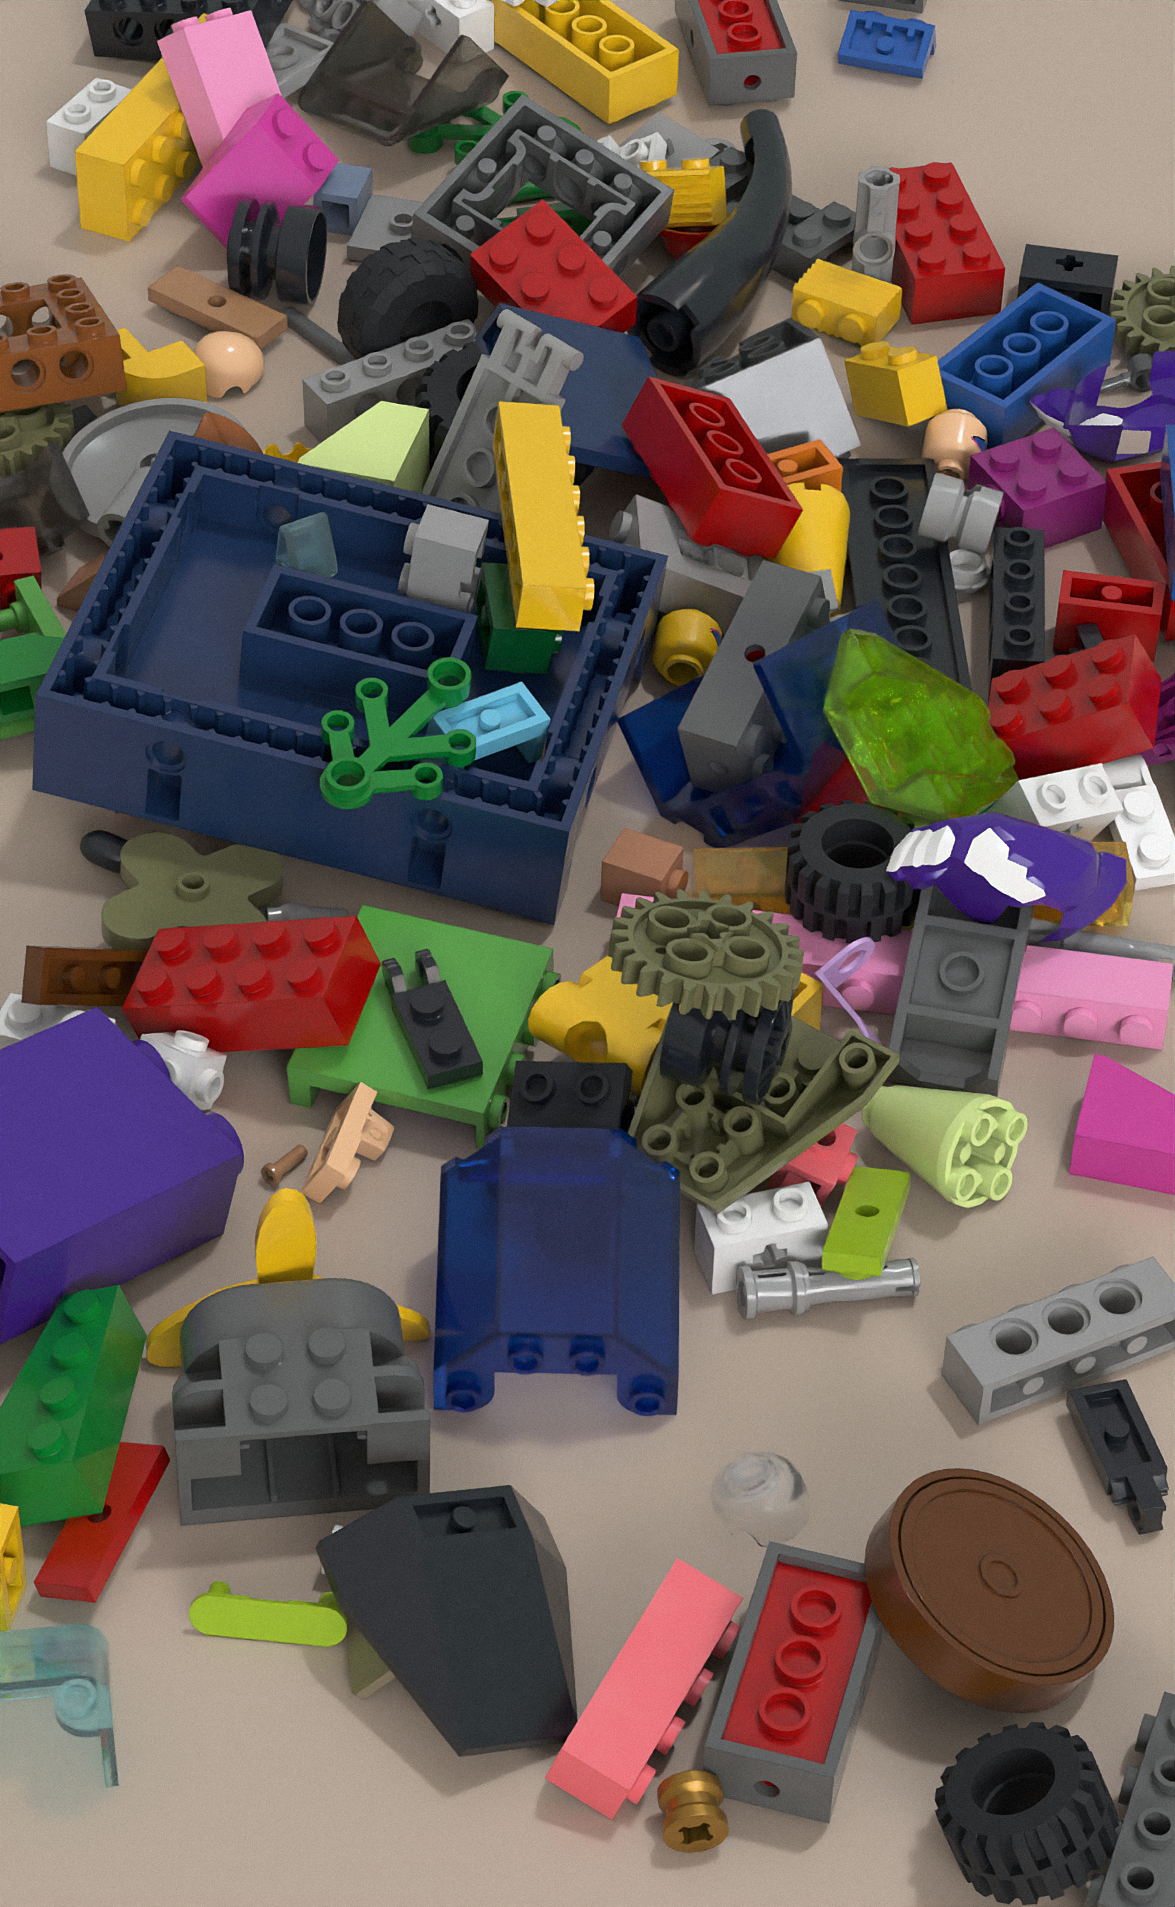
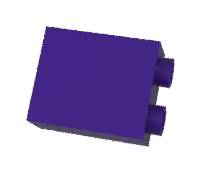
(100, 1167)

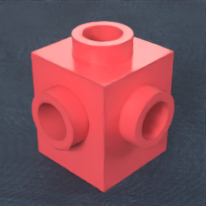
(822, 1164)

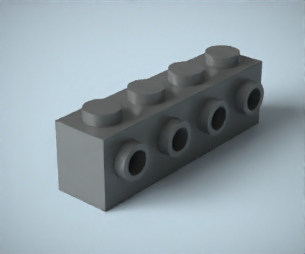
(1144, 1852)

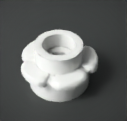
(969, 571)

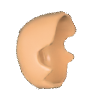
(229, 362)

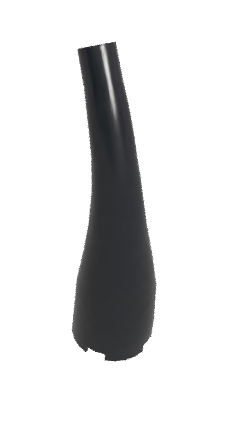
(711, 287)

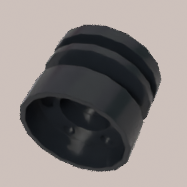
(286, 252)
(737, 1046)

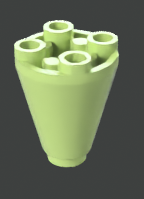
(950, 1139)

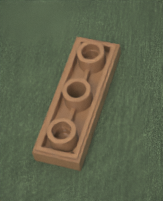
(216, 306)

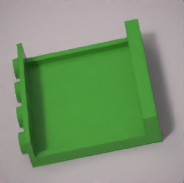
(494, 989)

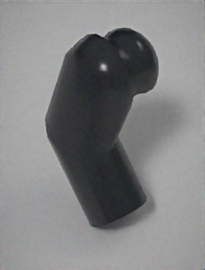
(103, 849)

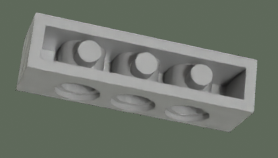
(389, 375)
(1061, 1340)

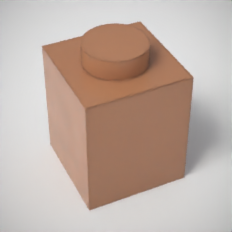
(641, 867)

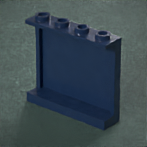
(595, 393)

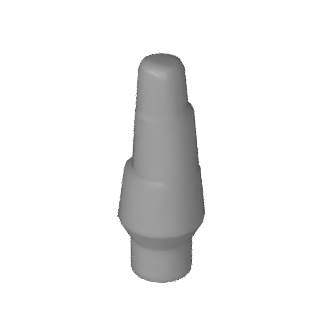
(296, 911)

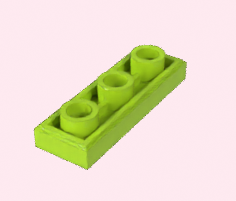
(866, 1222)

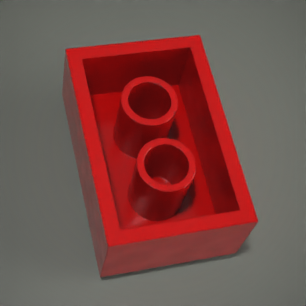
(551, 271)
(1078, 708)

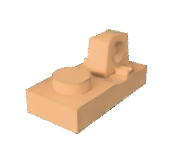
(350, 1131)

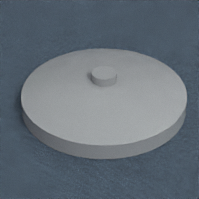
(124, 440)

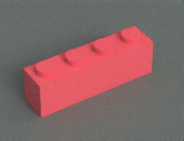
(643, 1690)

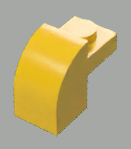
(161, 373)

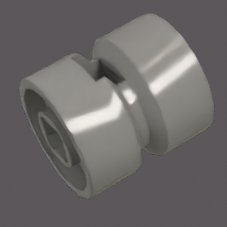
(960, 513)

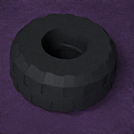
(404, 295)

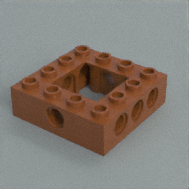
(73, 334)

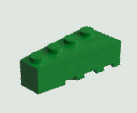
(70, 1408)

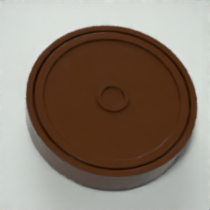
(989, 1591)

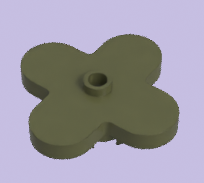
(182, 888)

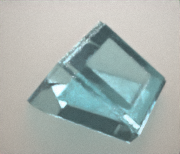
(307, 546)

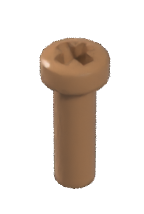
(273, 1172)

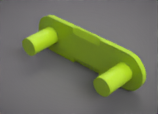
(268, 1620)

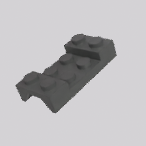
(810, 230)
(958, 997)

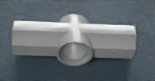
(876, 217)

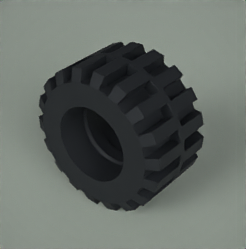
(840, 875)
(1027, 1813)

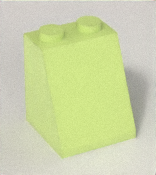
(380, 446)

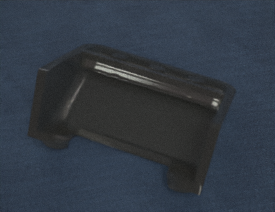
(373, 85)

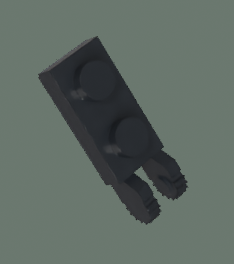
(432, 1023)

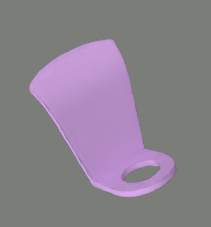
(833, 976)

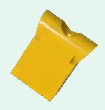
(601, 1021)

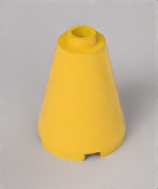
(819, 535)

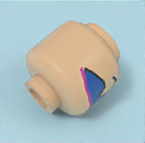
(952, 440)

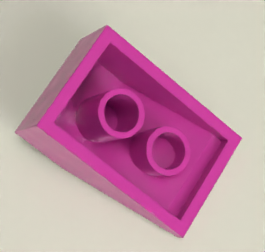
(262, 158)

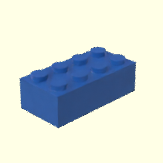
(1023, 352)

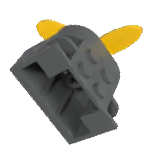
(293, 1387)

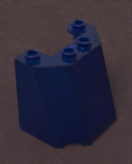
(797, 688)
(558, 1265)

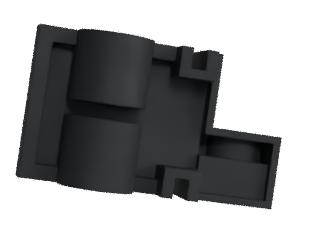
(571, 1095)

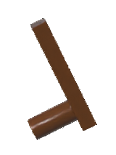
(79, 975)

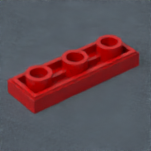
(94, 1542)

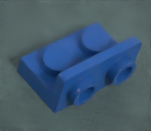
(887, 43)

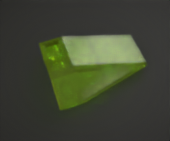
(914, 732)

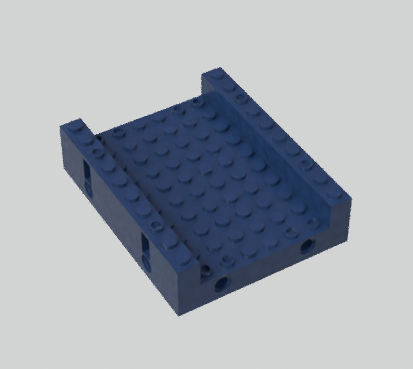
(209, 670)

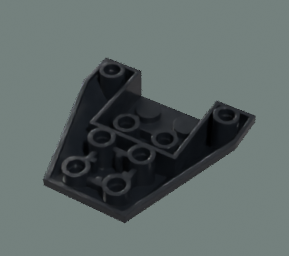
(464, 1612)

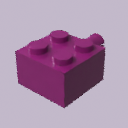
(1043, 486)

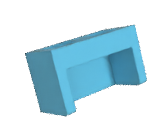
(497, 722)

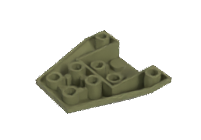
(734, 1145)

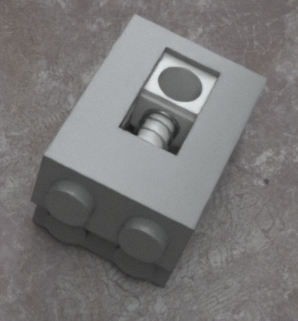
(695, 575)

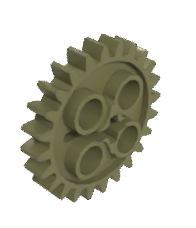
(1145, 313)
(29, 431)
(705, 954)

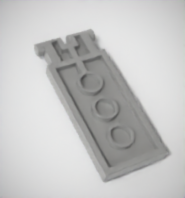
(519, 370)

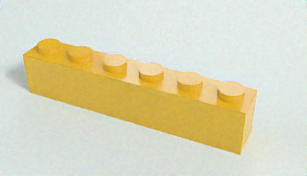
(541, 517)

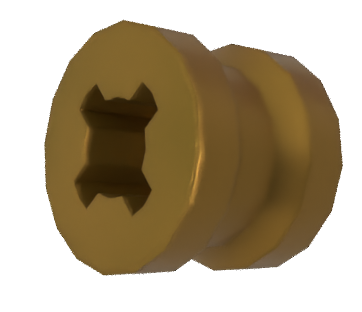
(692, 1811)

